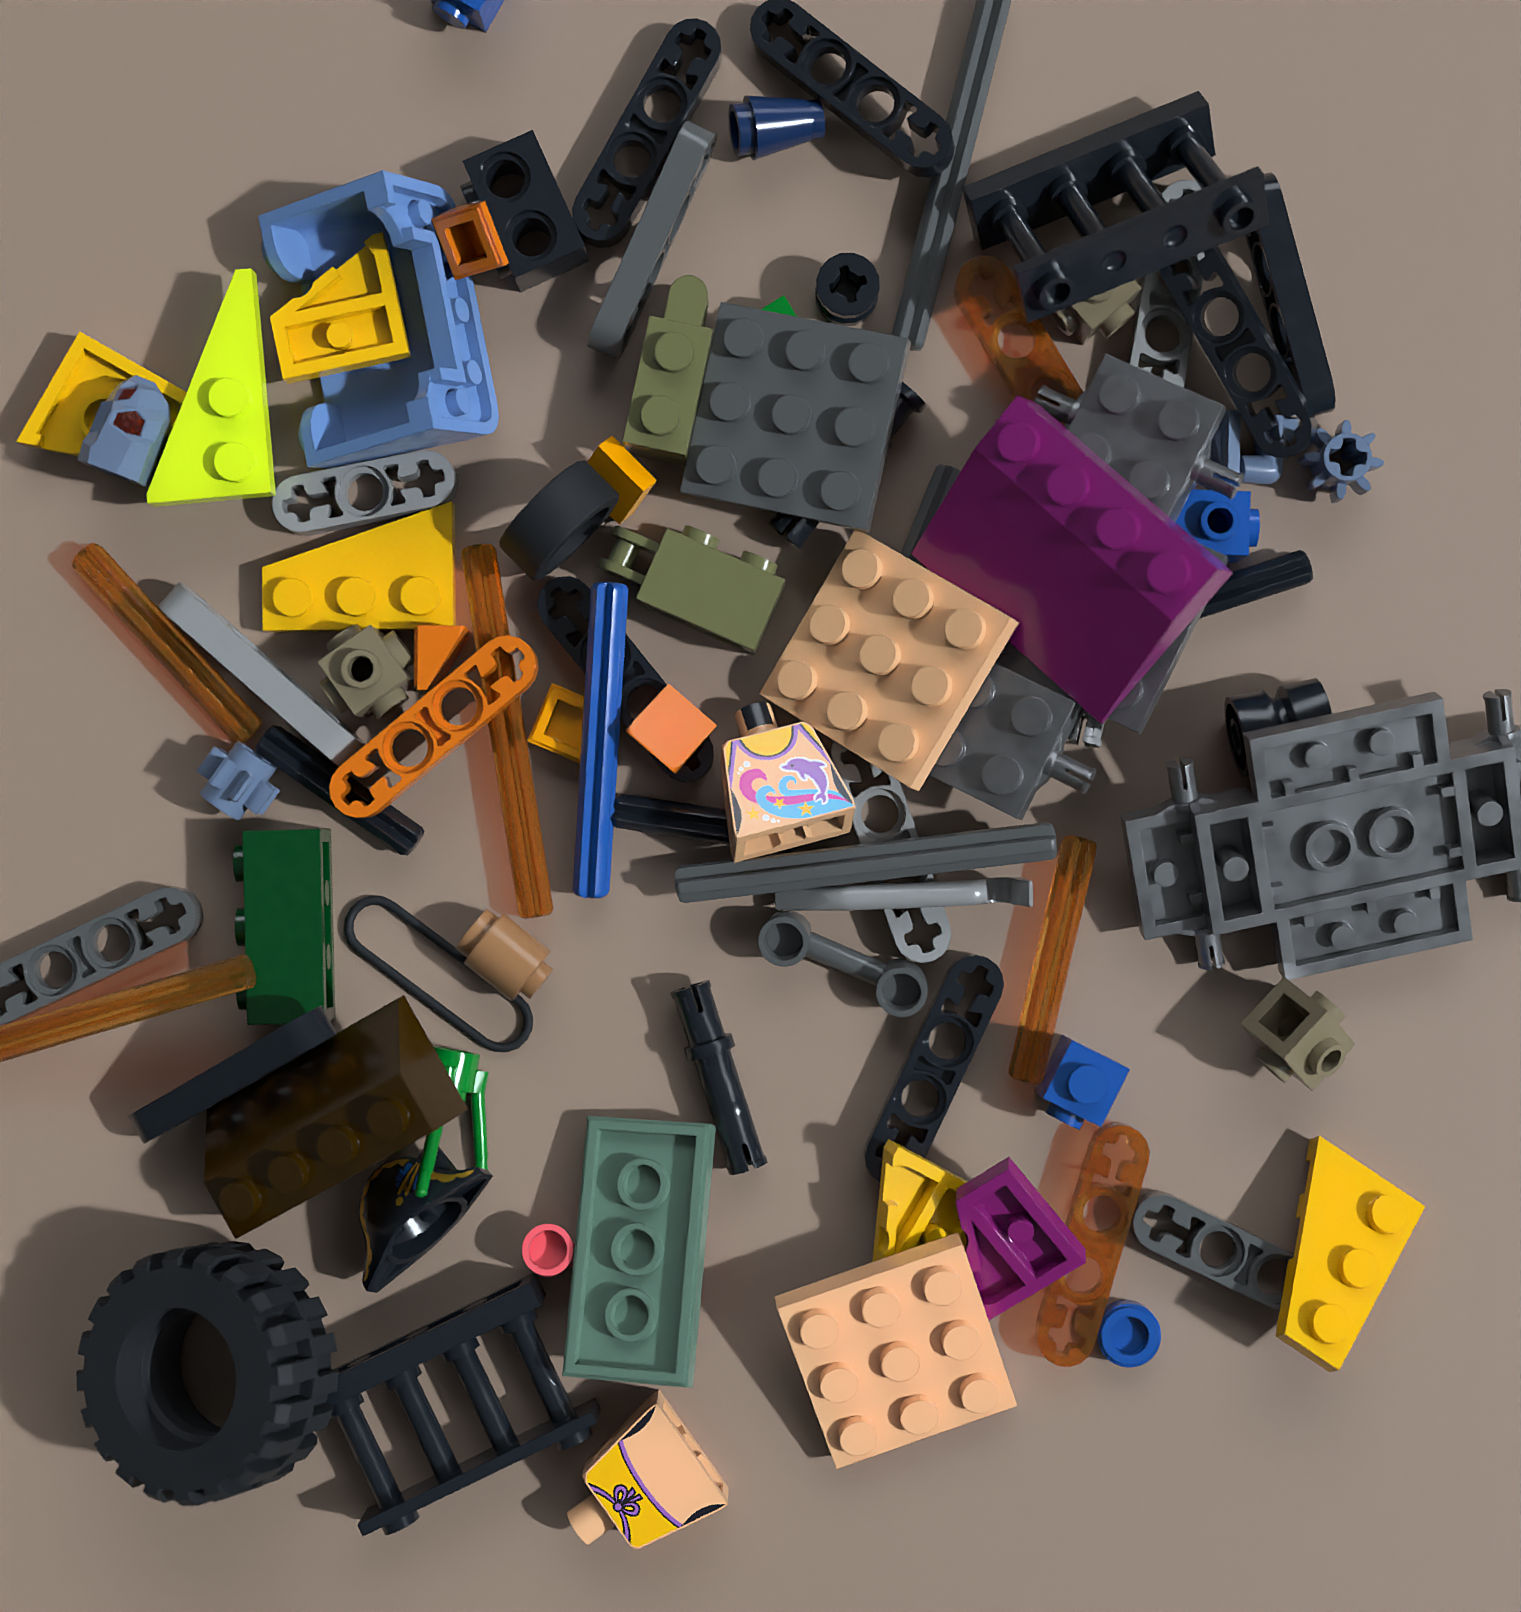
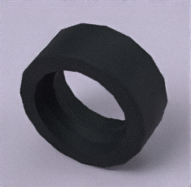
(558, 520)

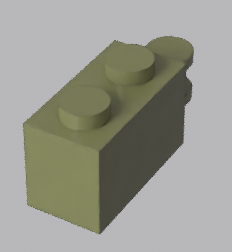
(670, 376)
(700, 584)

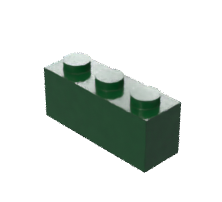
(286, 923)

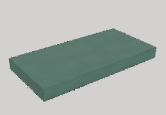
(639, 1251)

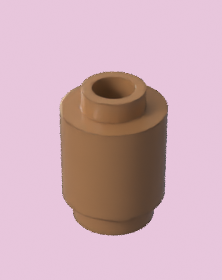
(505, 955)

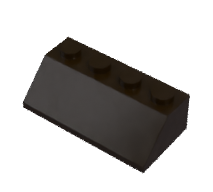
(326, 1117)

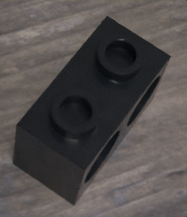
(534, 208)

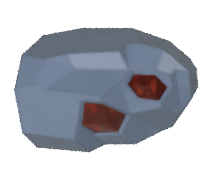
(129, 432)

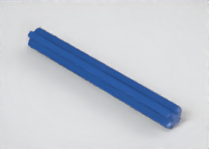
(600, 739)

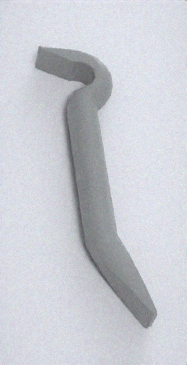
(908, 895)

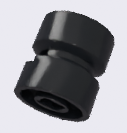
(1259, 711)

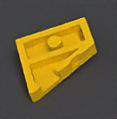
(344, 320)
(914, 1202)

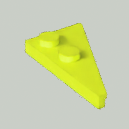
(223, 426)

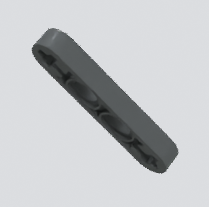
(652, 240)
(86, 959)
(1237, 1273)

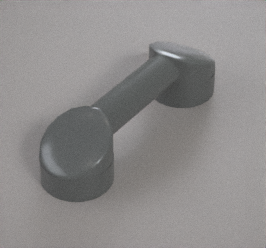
(899, 982)

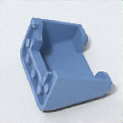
(403, 404)

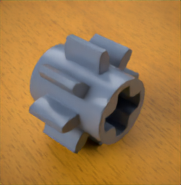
(1353, 450)
(238, 780)

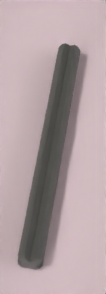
(946, 188)
(866, 862)

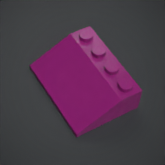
(1068, 556)

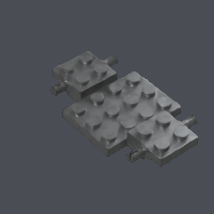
(1020, 717)
(1345, 843)

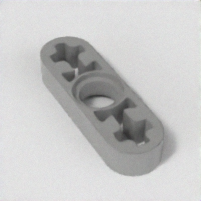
(322, 517)

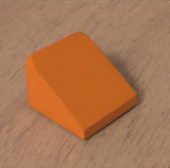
(469, 240)
(435, 652)
(671, 728)

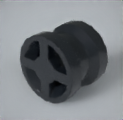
(848, 302)

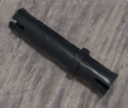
(719, 1077)

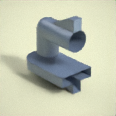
(1257, 468)

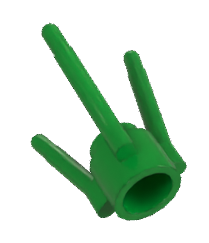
(464, 1072)

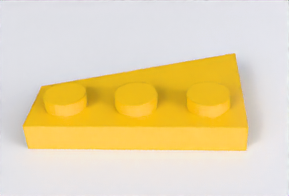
(377, 578)
(1342, 1255)

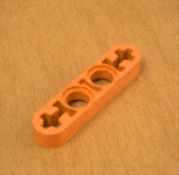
(428, 719)

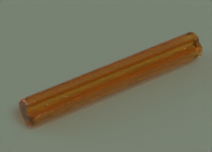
(166, 643)
(1052, 959)

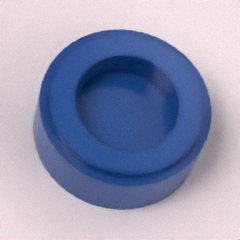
(1128, 1334)

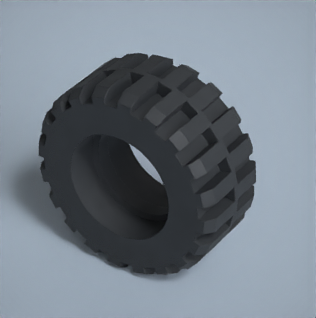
(138, 1385)

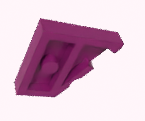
(1013, 1237)

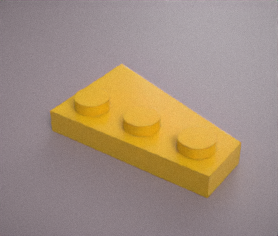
(75, 394)

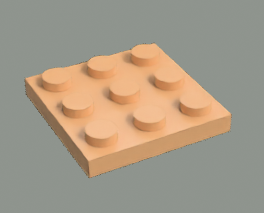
(888, 659)
(896, 1350)

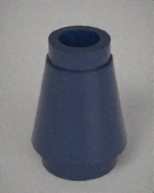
(773, 124)

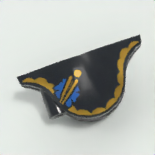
(405, 1227)

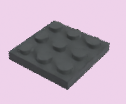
(795, 416)

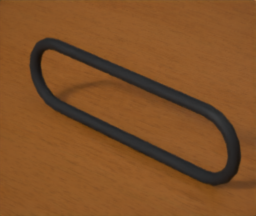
(417, 991)

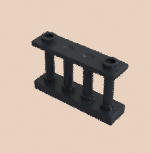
(1100, 168)
(456, 1340)

